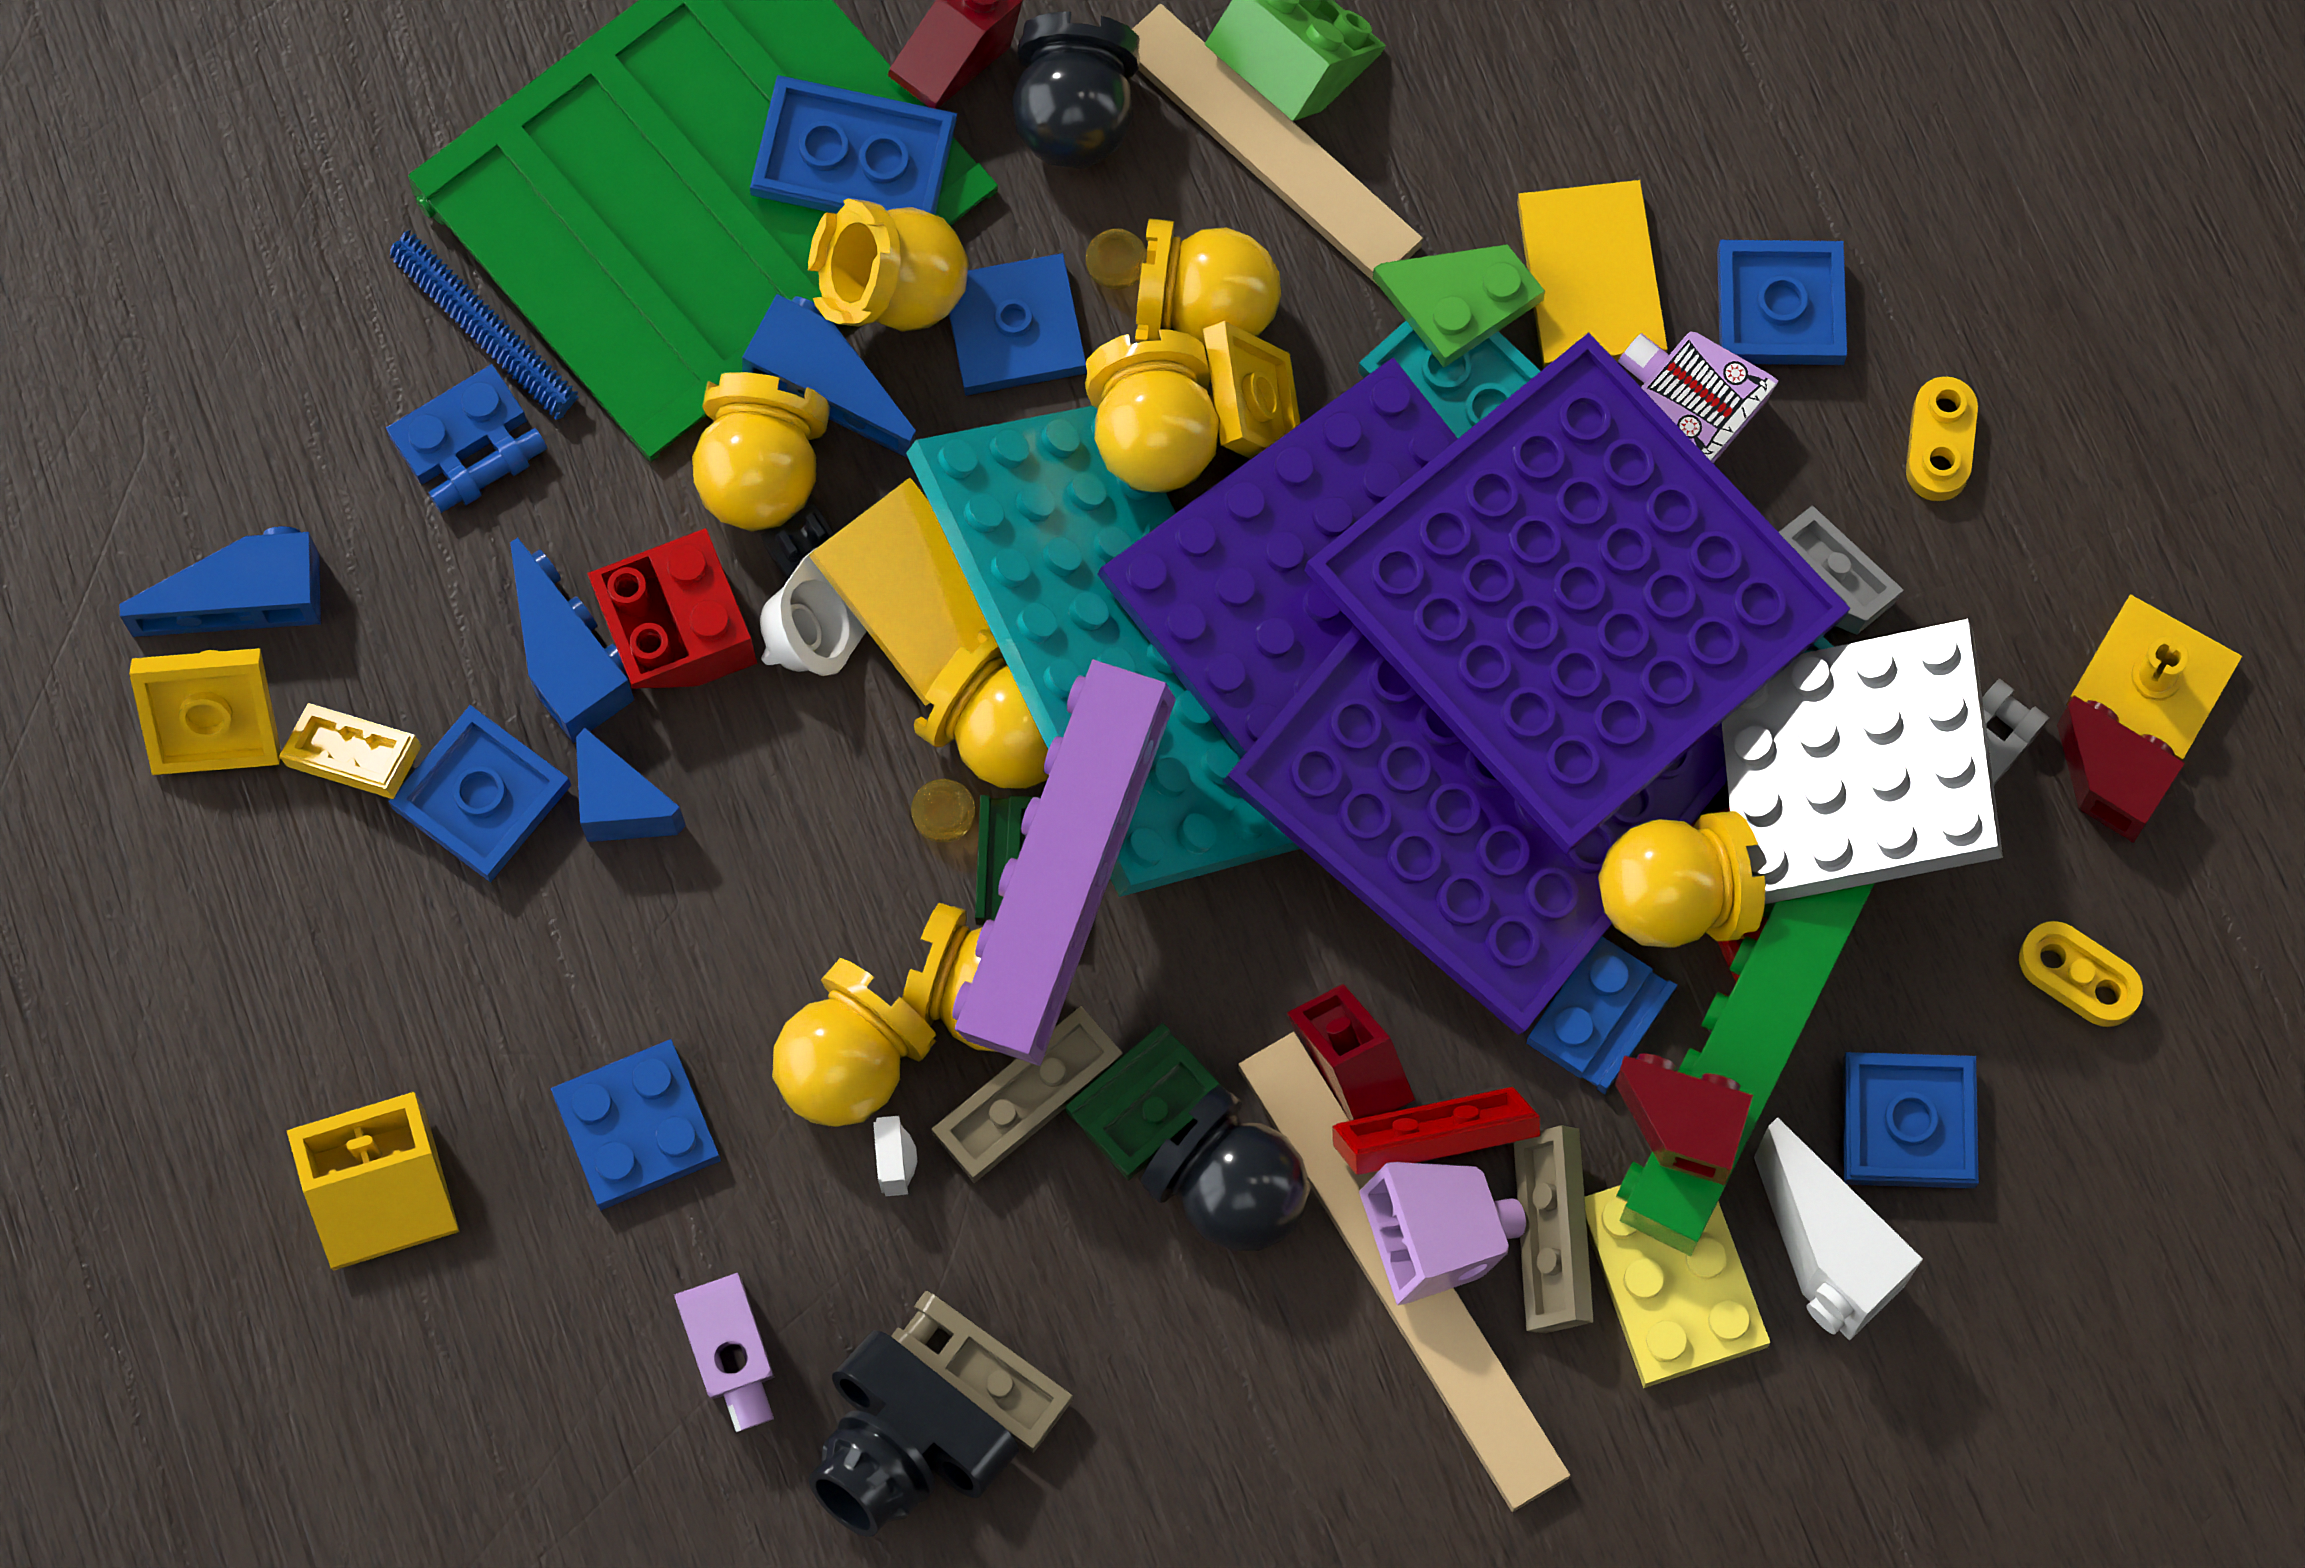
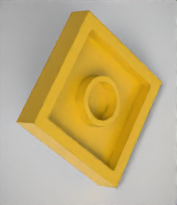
(1250, 389)
(2157, 675)
(205, 711)

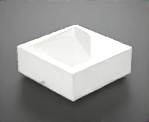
(894, 1155)

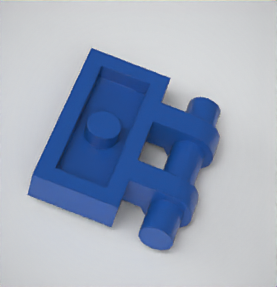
(457, 426)

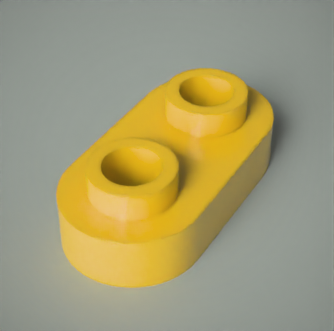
(1942, 435)
(2083, 970)

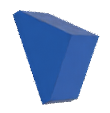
(618, 799)

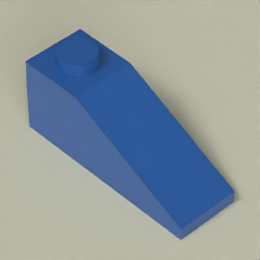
(814, 354)
(243, 586)

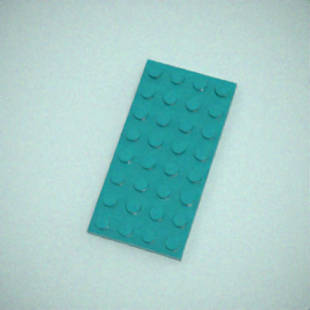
(1031, 530)

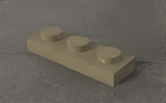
(1026, 1096)
(1555, 1231)

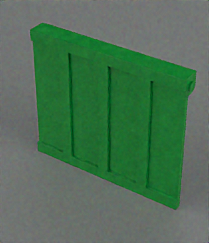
(625, 203)

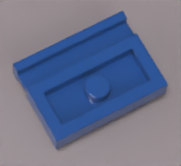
(1601, 1014)

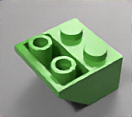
(1295, 50)

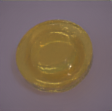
(1115, 258)
(943, 810)

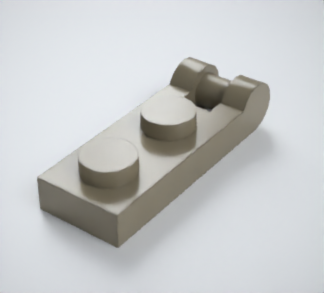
(986, 1372)

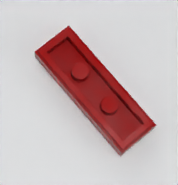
(1436, 1130)

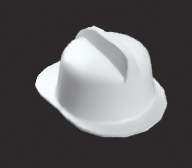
(809, 624)

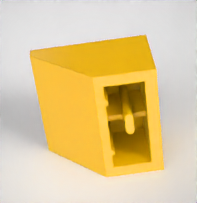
(373, 1180)

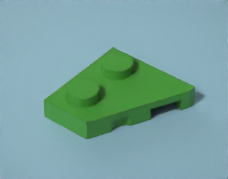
(1459, 296)

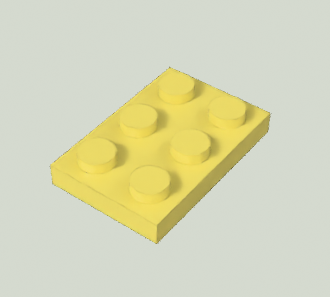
(1671, 1305)

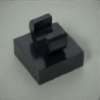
(796, 539)

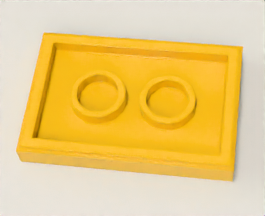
(1595, 266)
(904, 585)

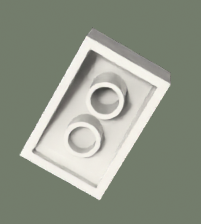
(1836, 1243)

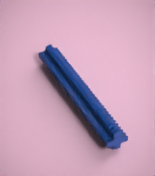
(483, 325)

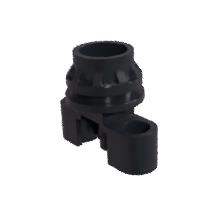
(902, 1428)

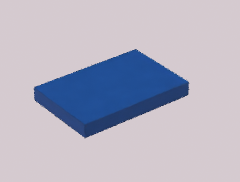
(850, 145)

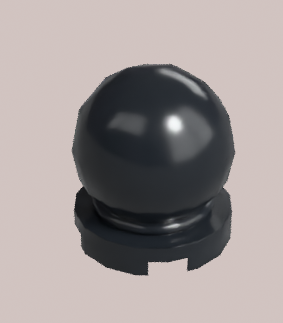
(1075, 90)
(1235, 1179)

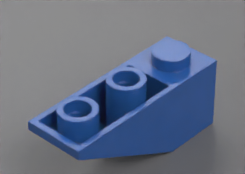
(565, 661)

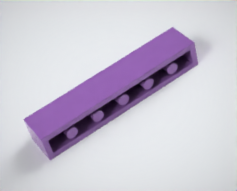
(1063, 862)

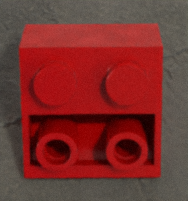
(673, 615)

